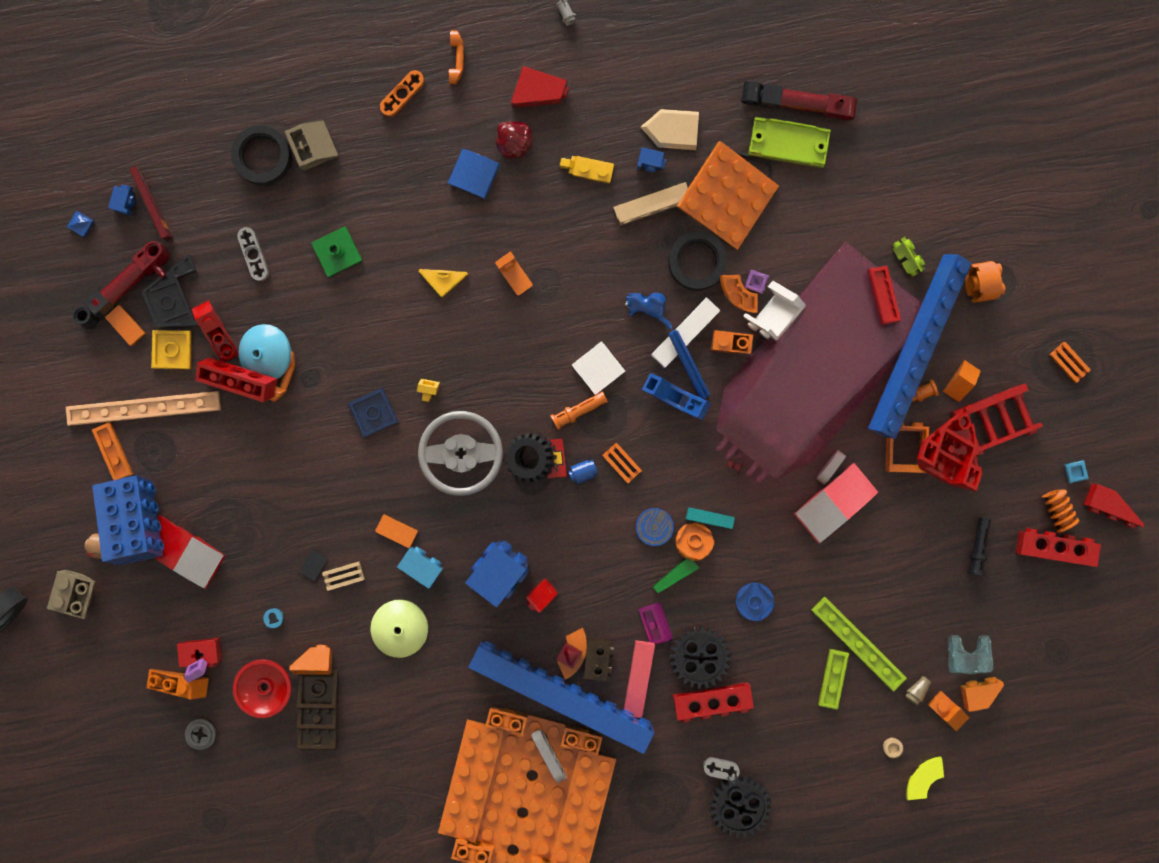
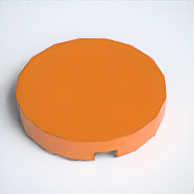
(694, 541)

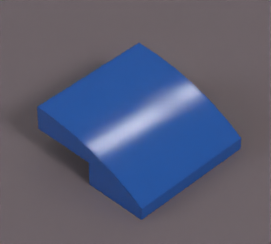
(474, 173)

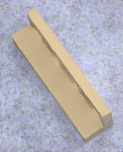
(650, 204)

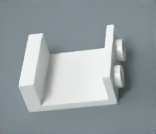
(778, 313)

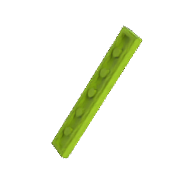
(858, 643)

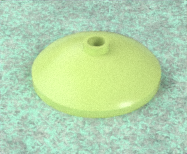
(412, 624)

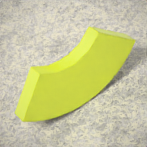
(923, 778)

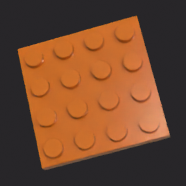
(727, 195)

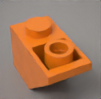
(731, 342)
(980, 695)

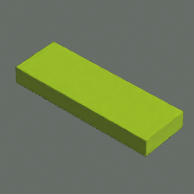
(833, 679)

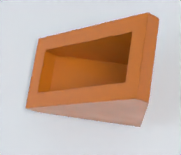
(962, 381)

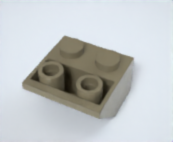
(311, 144)
(71, 593)

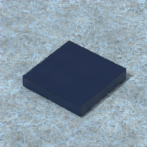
(373, 412)

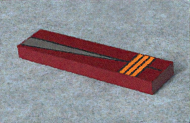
(150, 203)

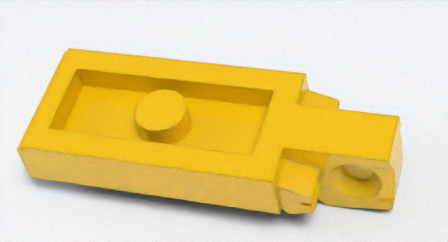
(588, 168)

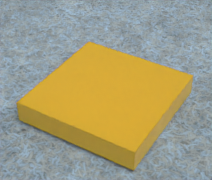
(171, 349)

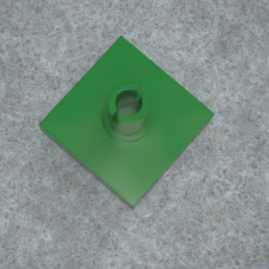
(337, 251)

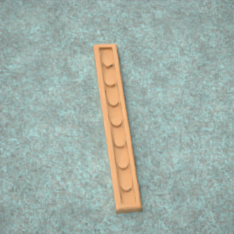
(143, 408)

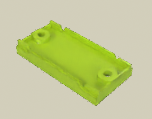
(789, 142)

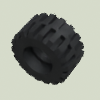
(515, 457)

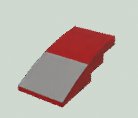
(188, 554)

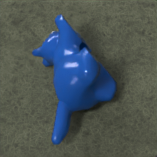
(651, 305)

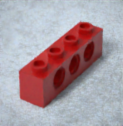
(236, 379)
(1088, 553)
(742, 705)

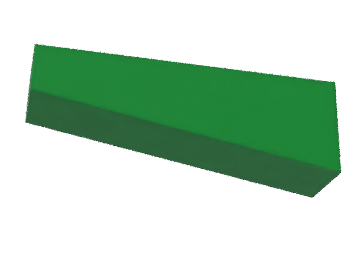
(679, 572)

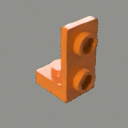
(513, 273)

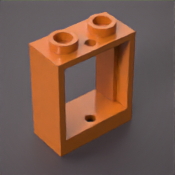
(890, 467)

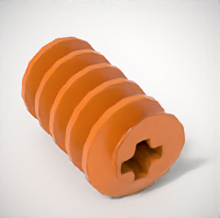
(1061, 510)

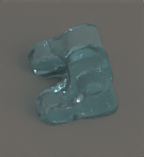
(970, 663)

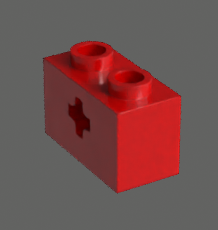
(209, 647)

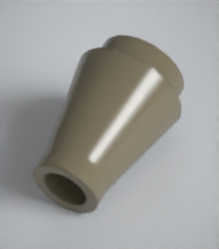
(917, 692)

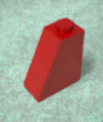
(538, 88)

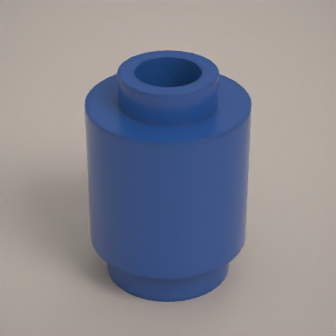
(583, 471)

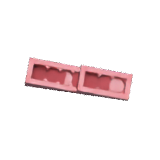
(639, 677)

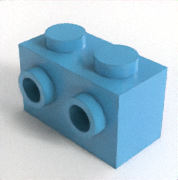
(420, 566)

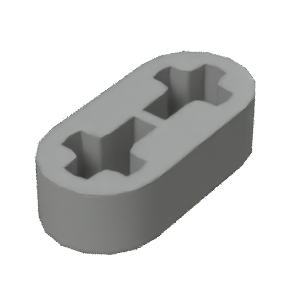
(830, 467)
(720, 773)

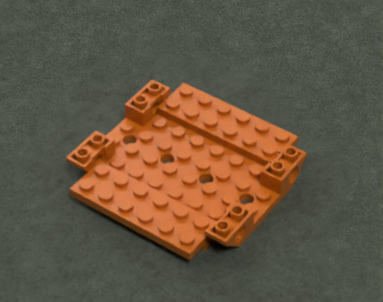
(494, 784)

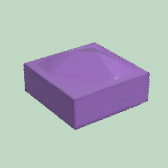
(757, 281)
(195, 670)

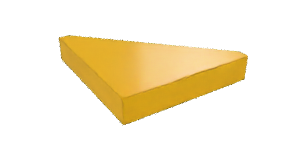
(443, 280)

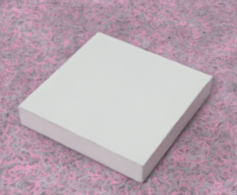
(598, 368)

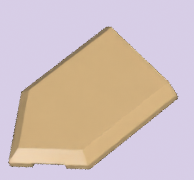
(673, 129)

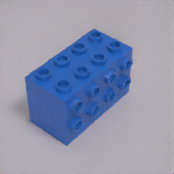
(127, 520)
(498, 572)

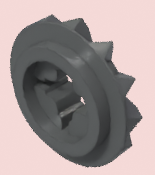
(193, 738)

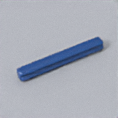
(688, 363)

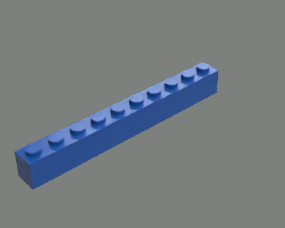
(919, 345)

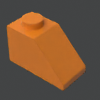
(314, 661)

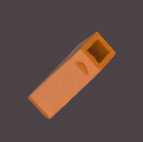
(175, 684)

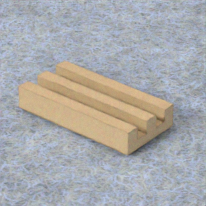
(327, 580)

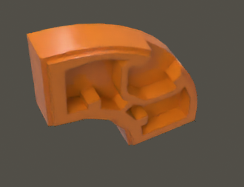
(737, 294)
(578, 640)

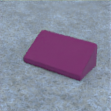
(655, 623)

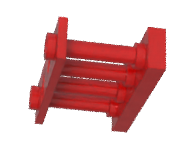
(998, 401)

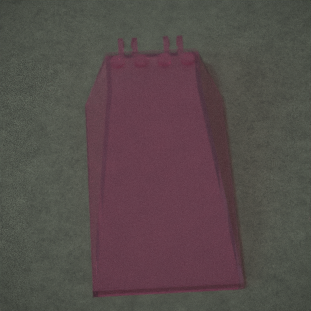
(817, 373)

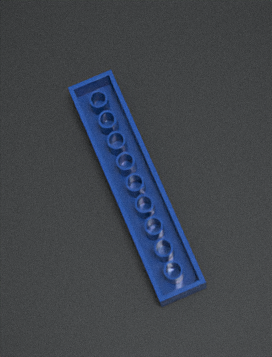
(562, 697)

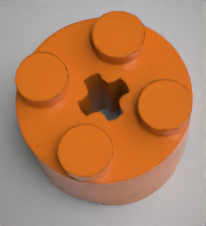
(984, 281)

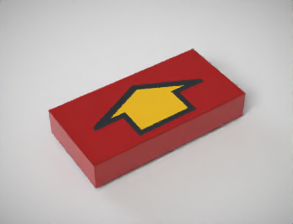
(560, 467)

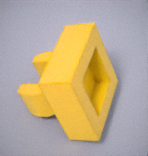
(428, 389)

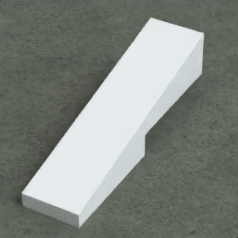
(688, 330)

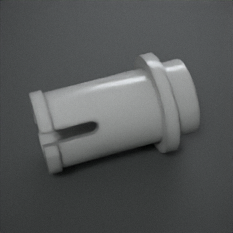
(566, 12)

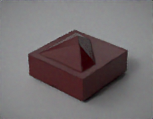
(569, 655)

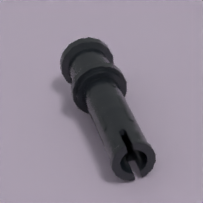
(978, 556)

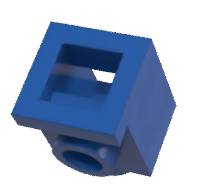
(651, 160)
(122, 199)

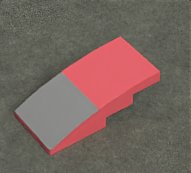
(836, 503)

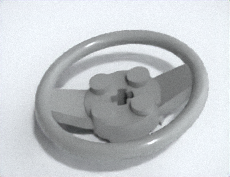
(447, 455)

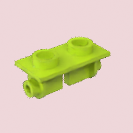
(906, 249)

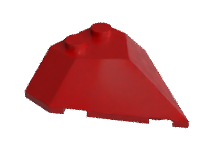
(953, 452)

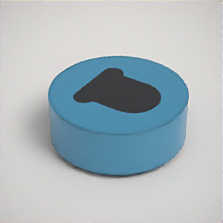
(273, 618)

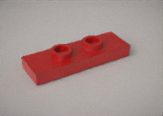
(884, 295)

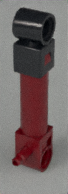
(775, 96)
(103, 302)

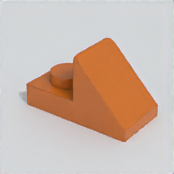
(948, 711)

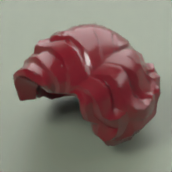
(513, 139)

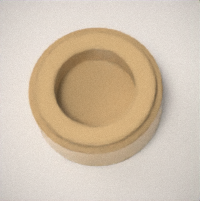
(892, 747)

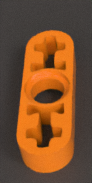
(388, 99)

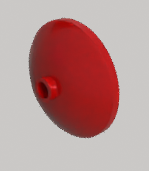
(249, 691)

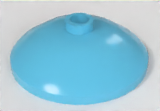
(272, 347)

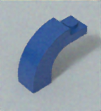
(676, 396)

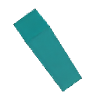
(710, 518)

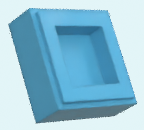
(1076, 471)

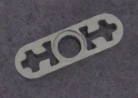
(253, 239)
(549, 756)

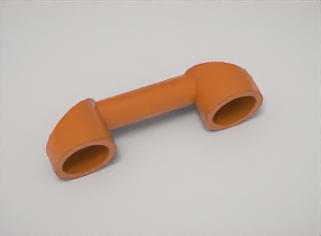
(455, 74)
(280, 391)

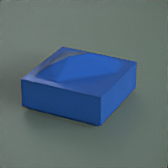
(80, 224)

